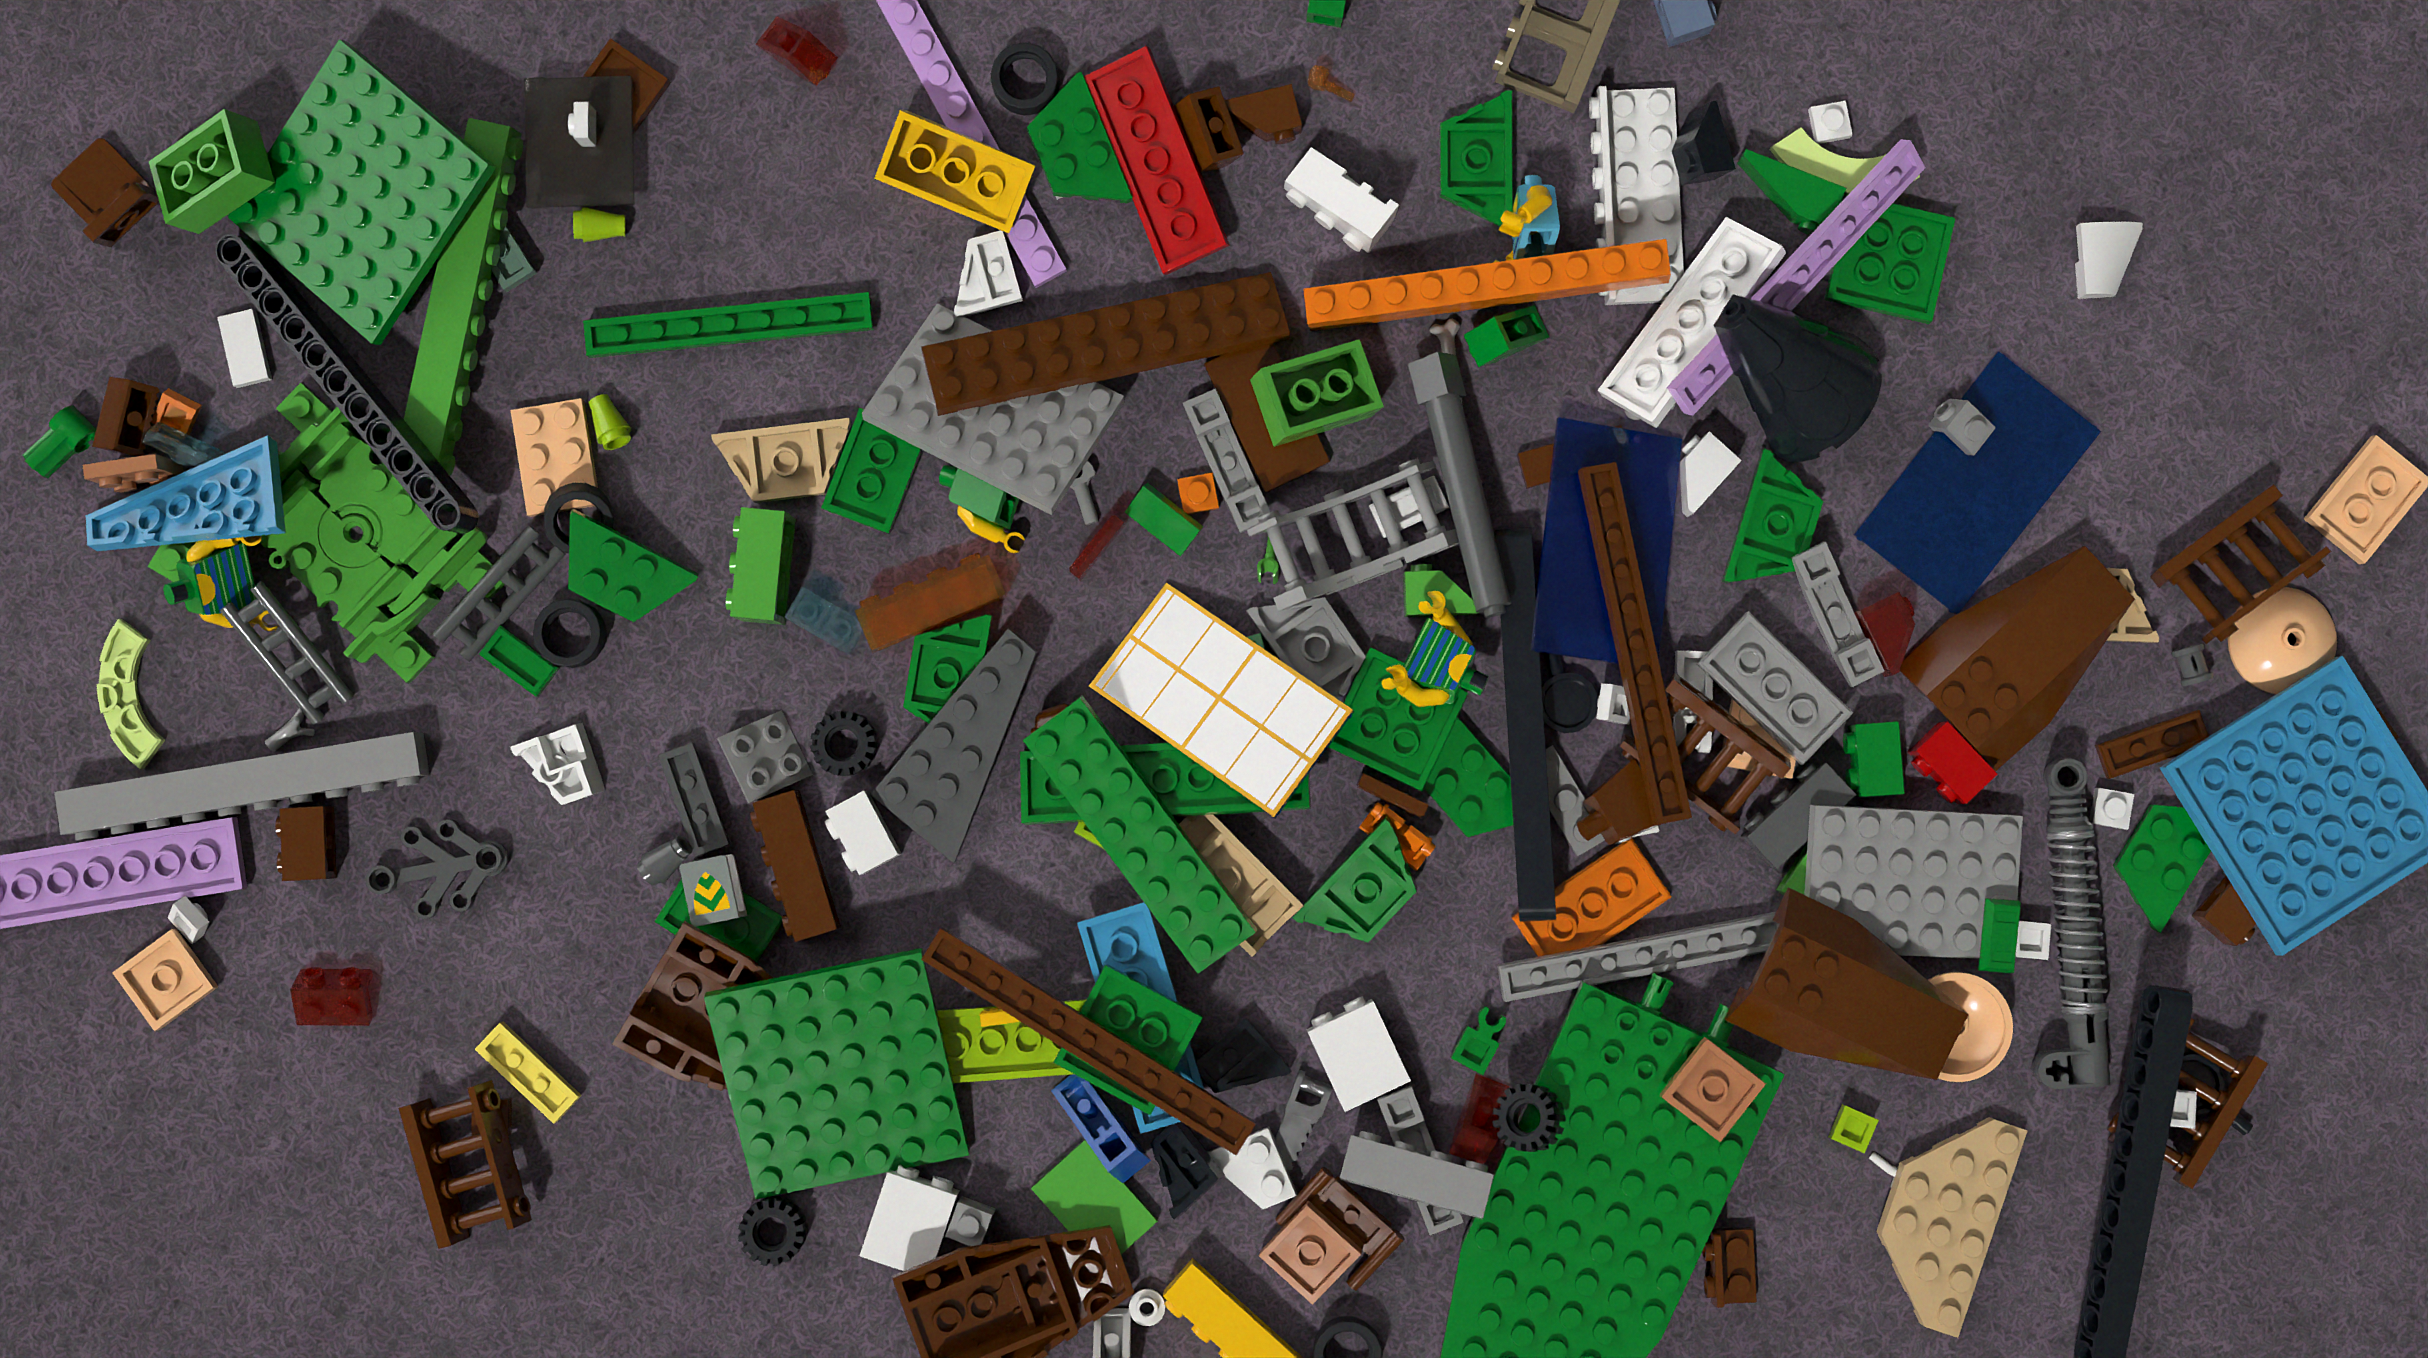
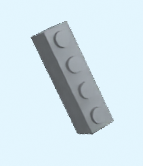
(1417, 1176)

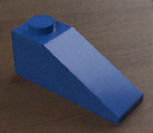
(1101, 1127)

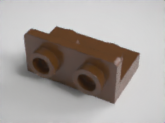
(1730, 1266)

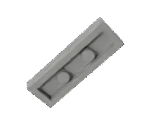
(1567, 803)

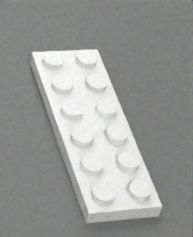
(1729, 264)

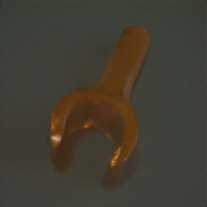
(1319, 81)

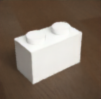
(862, 833)

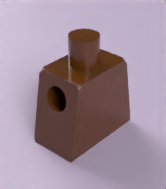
(1617, 807)

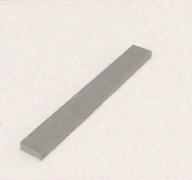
(1636, 957)

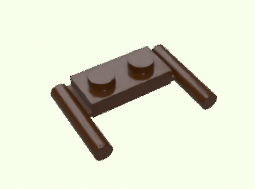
(1352, 1216)

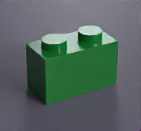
(1874, 759)

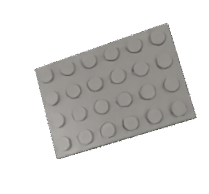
(1018, 445)
(1913, 873)

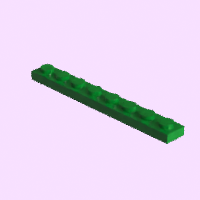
(728, 325)

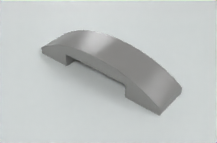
(1226, 459)
(1834, 615)
(1408, 1126)

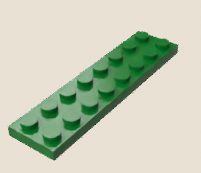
(1174, 777)
(1140, 834)

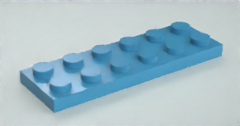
(1131, 945)

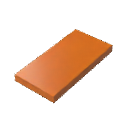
(1598, 902)

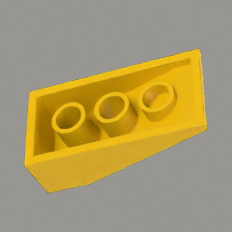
(954, 171)

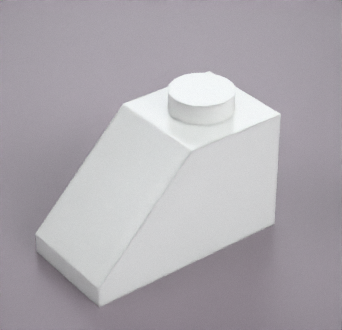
(1703, 470)
(1113, 1334)

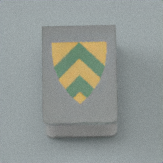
(712, 890)

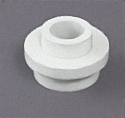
(1155, 1299)

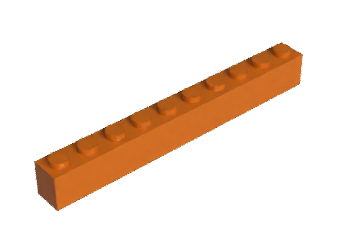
(1487, 285)

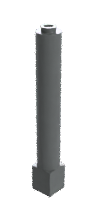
(1439, 389)

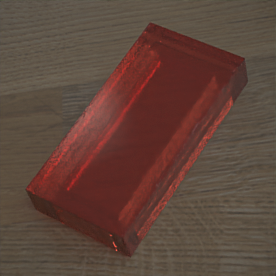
(1096, 547)

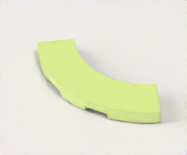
(1806, 155)
(119, 694)

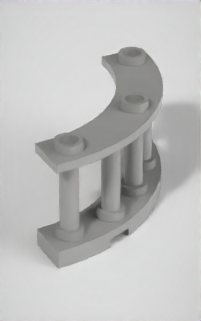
(1361, 566)

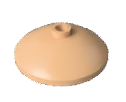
(2262, 646)
(1985, 1032)

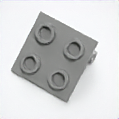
(764, 756)

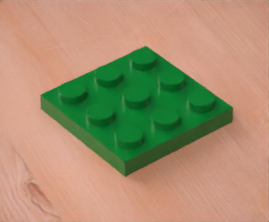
(1895, 265)
(1392, 731)
(1139, 1017)

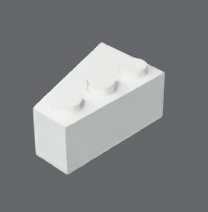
(1339, 201)

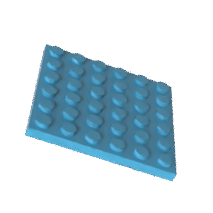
(2306, 805)

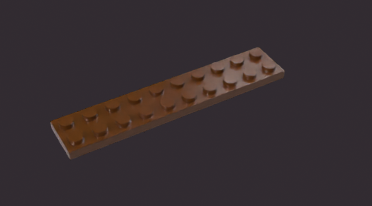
(1104, 343)

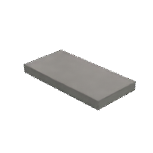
(1774, 688)

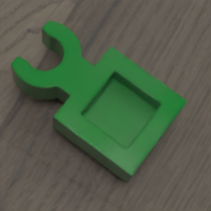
(1476, 1046)

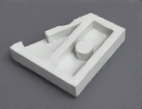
(987, 276)
(1257, 1169)

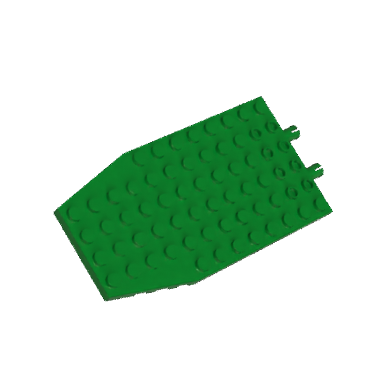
(1607, 1224)

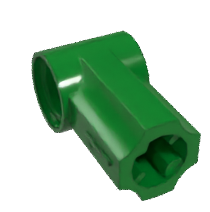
(67, 435)

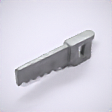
(1300, 1116)

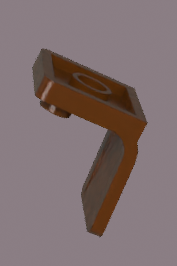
(105, 192)

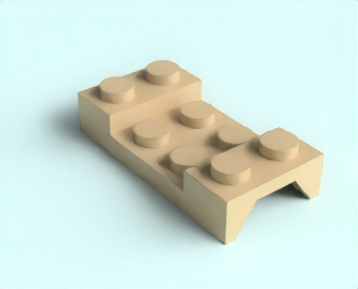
(1245, 877)

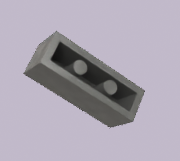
(1786, 823)

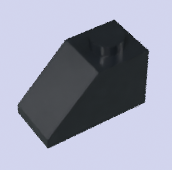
(1702, 147)

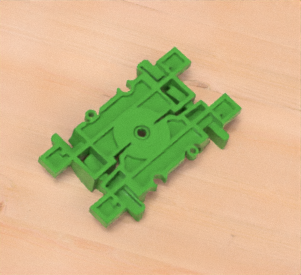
(392, 526)

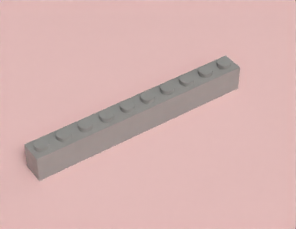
(242, 784)

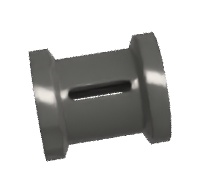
(2192, 664)

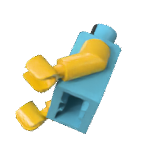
(1533, 220)

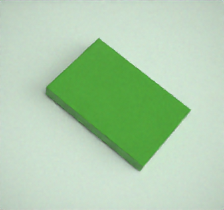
(1089, 1197)

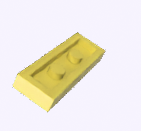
(528, 1072)

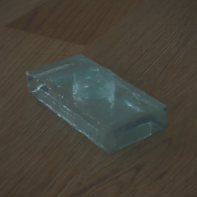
(180, 446)

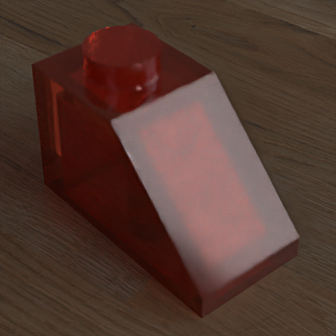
(797, 50)
(1889, 628)
(1475, 1130)

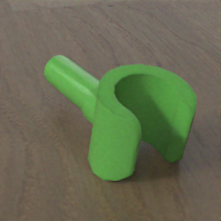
(1268, 564)

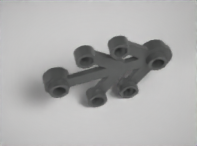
(445, 867)

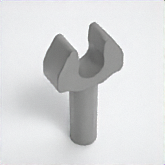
(1083, 494)

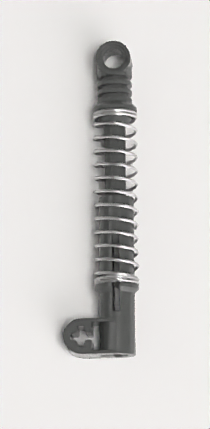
(2078, 940)

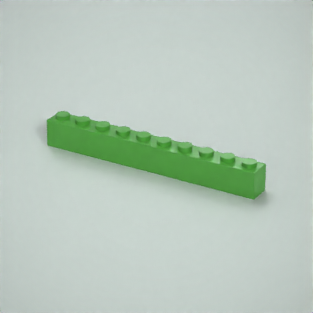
(459, 298)

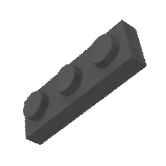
(694, 799)

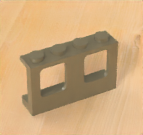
(1579, 40)

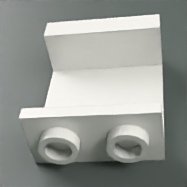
(1357, 1053)
(909, 1219)

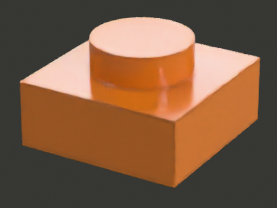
(176, 411)
(1198, 493)

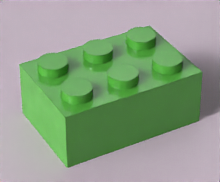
(211, 171)
(1316, 392)
(761, 566)

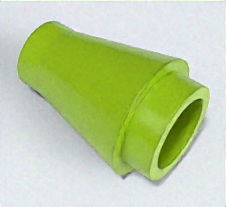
(597, 225)
(609, 425)

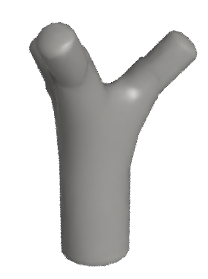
(288, 731)

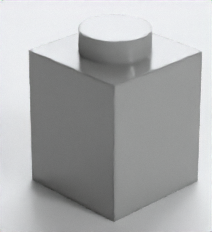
(970, 1222)

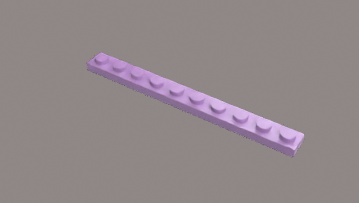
(962, 115)
(1807, 265)

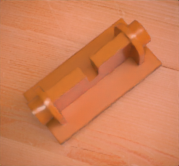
(1413, 842)

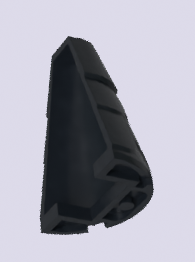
(1799, 376)

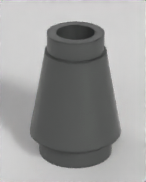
(661, 862)

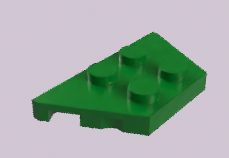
(1076, 147)
(1478, 159)
(1774, 523)
(620, 570)
(943, 662)
(1470, 785)
(2161, 861)
(1364, 888)

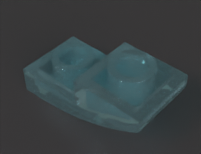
(825, 620)

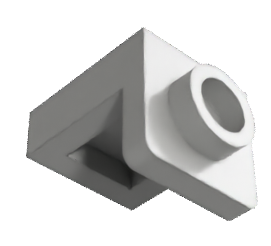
(1962, 424)

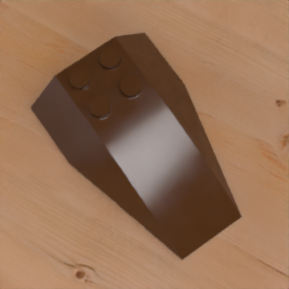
(2018, 653)
(1845, 996)
(670, 1015)
(1013, 1294)

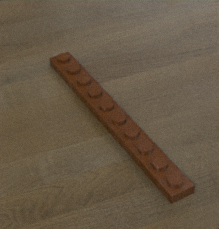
(1634, 644)
(1089, 1041)

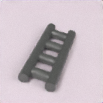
(498, 615)
(288, 630)

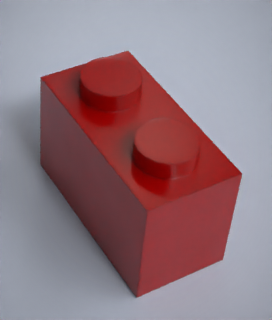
(1951, 763)

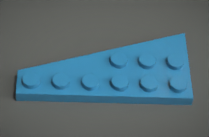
(215, 501)

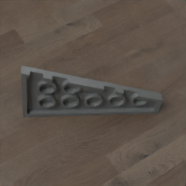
(949, 763)

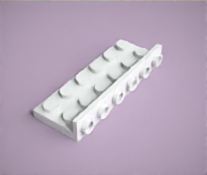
(1637, 179)

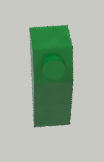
(1797, 194)

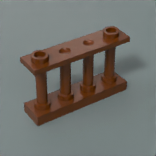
(2235, 531)
(1738, 740)
(2225, 1104)
(434, 1172)

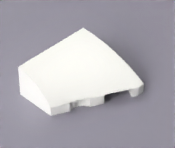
(2104, 256)
(568, 775)

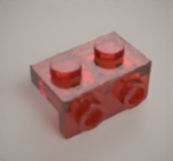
(332, 997)

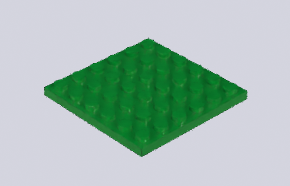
(363, 192)
(837, 1073)

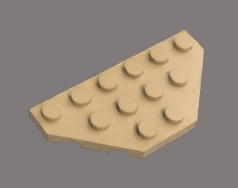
(1945, 1217)

